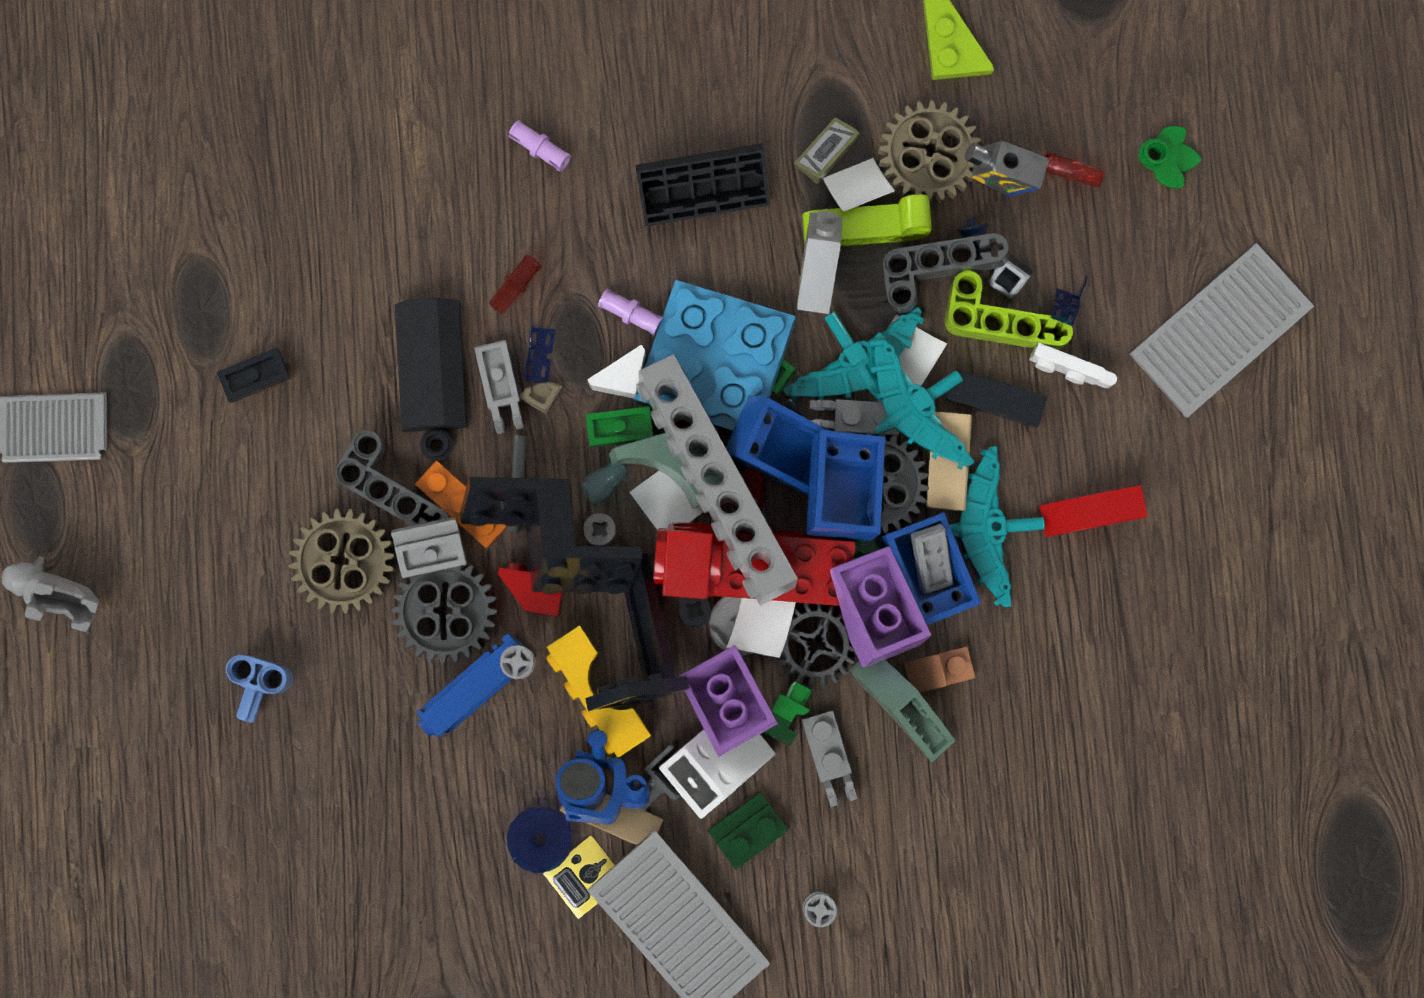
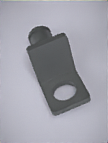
(658, 782)

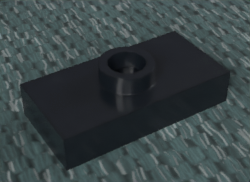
(253, 375)

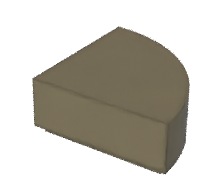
(541, 395)

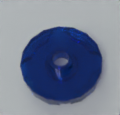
(531, 855)

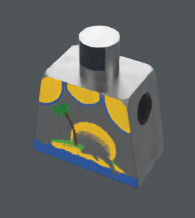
(1007, 167)

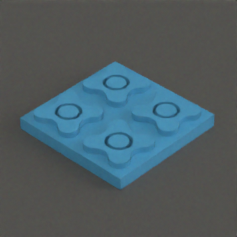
(722, 347)

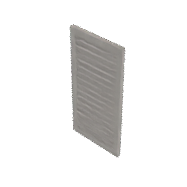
(1221, 330)
(677, 923)

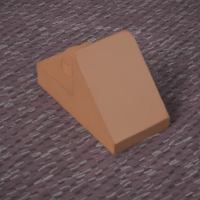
(940, 669)

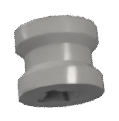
(599, 534)
(512, 660)
(821, 914)

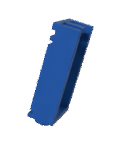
(466, 692)

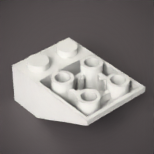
(708, 779)

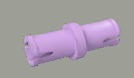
(539, 145)
(630, 311)

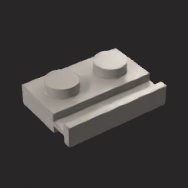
(429, 547)

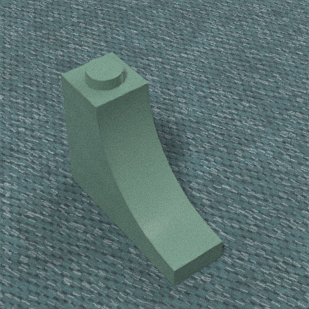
(655, 454)
(905, 706)

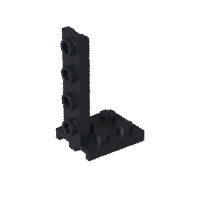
(651, 647)

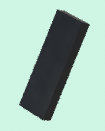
(998, 399)

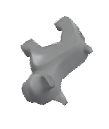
(50, 593)

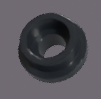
(427, 440)

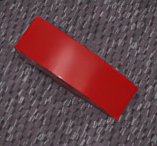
(1093, 511)

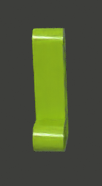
(883, 223)
(1007, 318)

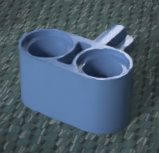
(256, 683)

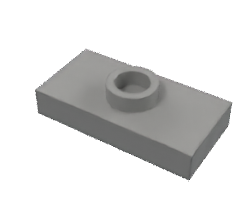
(932, 559)

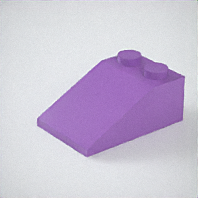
(878, 607)
(728, 701)

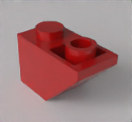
(533, 602)

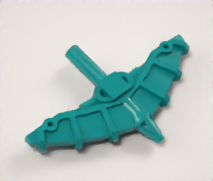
(855, 362)
(912, 407)
(985, 527)

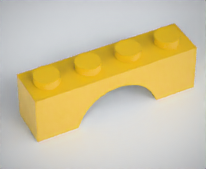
(574, 657)

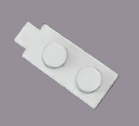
(1076, 369)

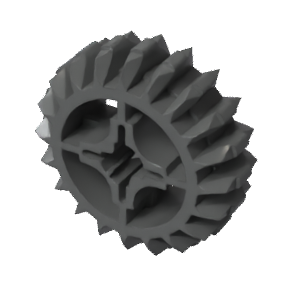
(840, 656)

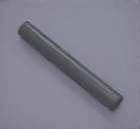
(518, 466)

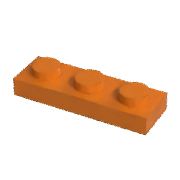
(449, 495)

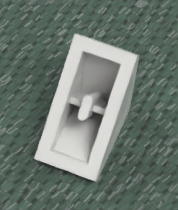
(621, 376)

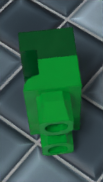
(785, 709)

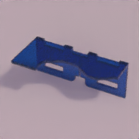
(1065, 304)
(540, 349)

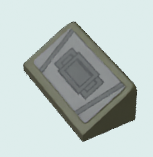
(827, 150)

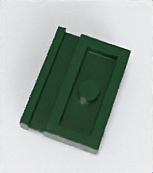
(747, 830)

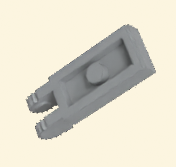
(499, 382)
(852, 416)
(828, 754)

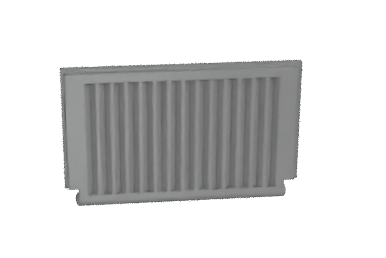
(53, 427)

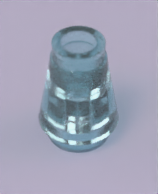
(602, 482)

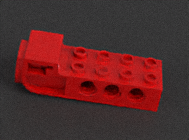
(696, 564)

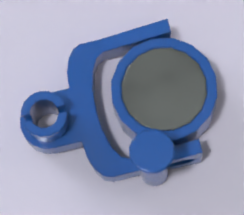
(583, 785)

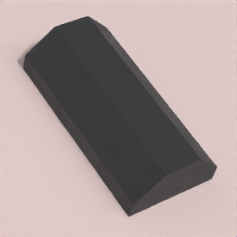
(703, 184)
(430, 364)

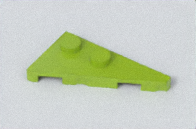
(951, 44)

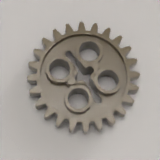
(936, 124)
(312, 557)

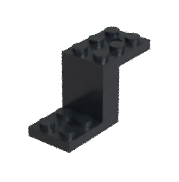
(552, 553)

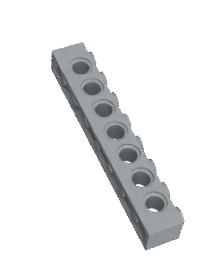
(668, 377)

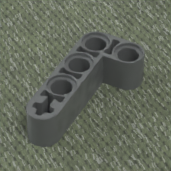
(946, 266)
(370, 478)

